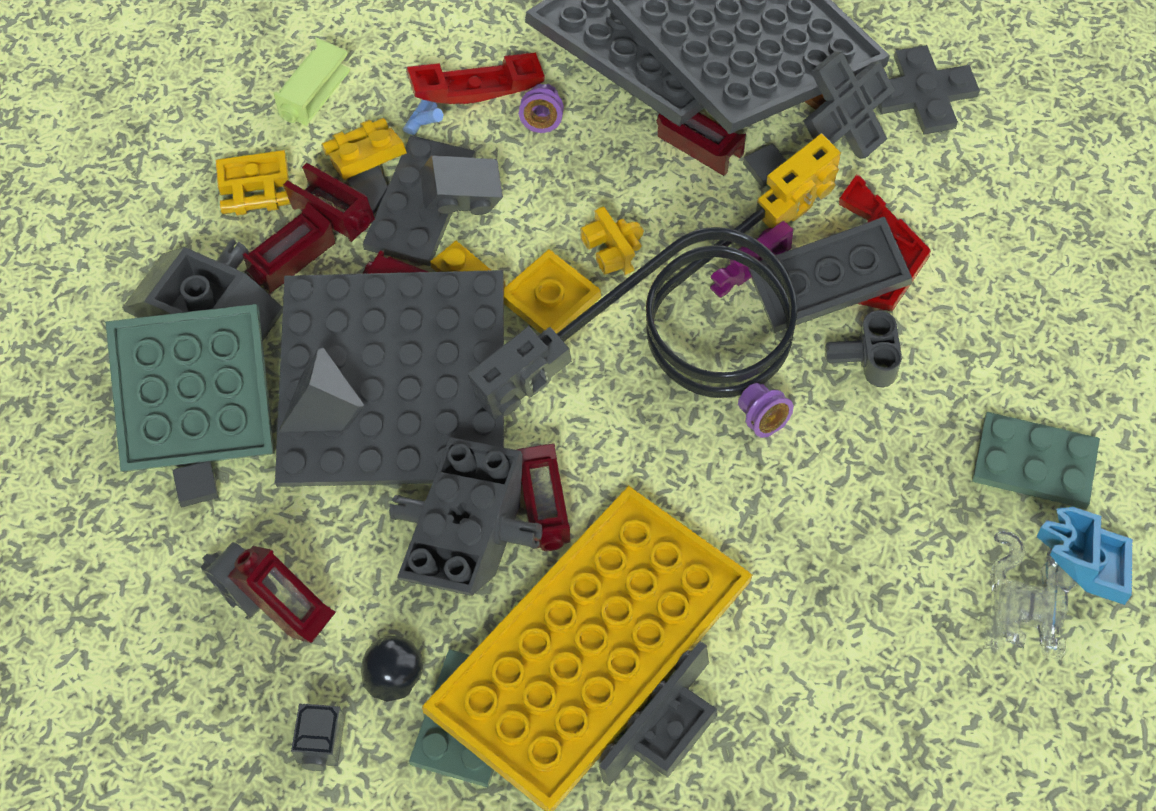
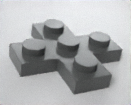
(928, 89)
(850, 104)

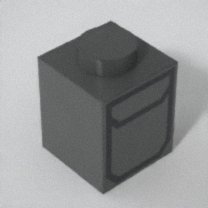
(317, 736)

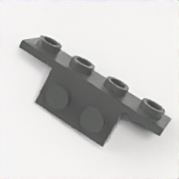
(668, 723)

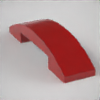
(476, 84)

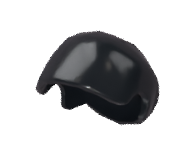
(391, 668)

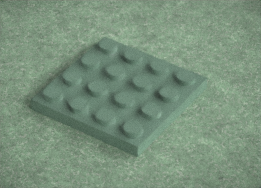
(189, 388)

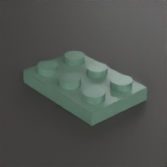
(1036, 460)
(440, 751)

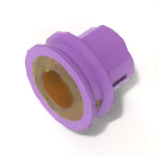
(547, 107)
(765, 409)

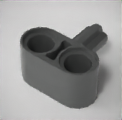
(872, 349)
(217, 569)

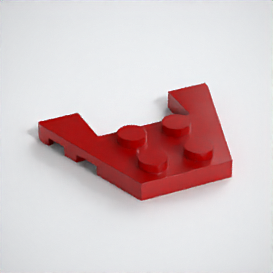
(915, 252)

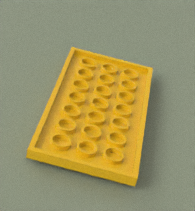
(586, 648)

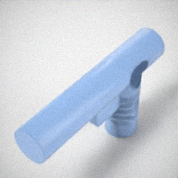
(424, 114)

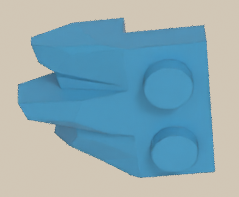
(1090, 555)

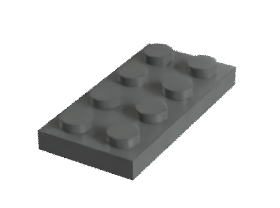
(401, 222)
(837, 273)

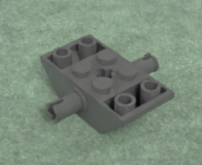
(194, 282)
(465, 518)

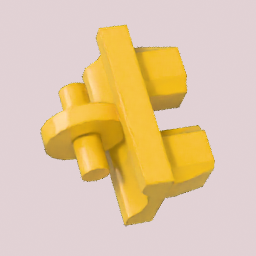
(619, 237)

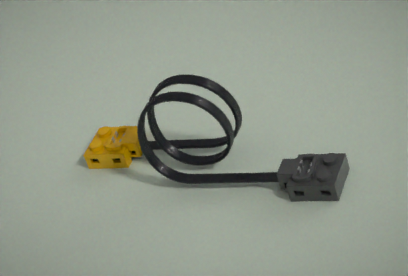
(531, 360)

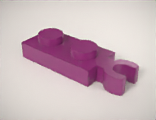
(775, 239)

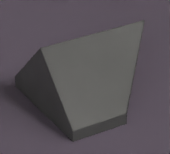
(321, 399)

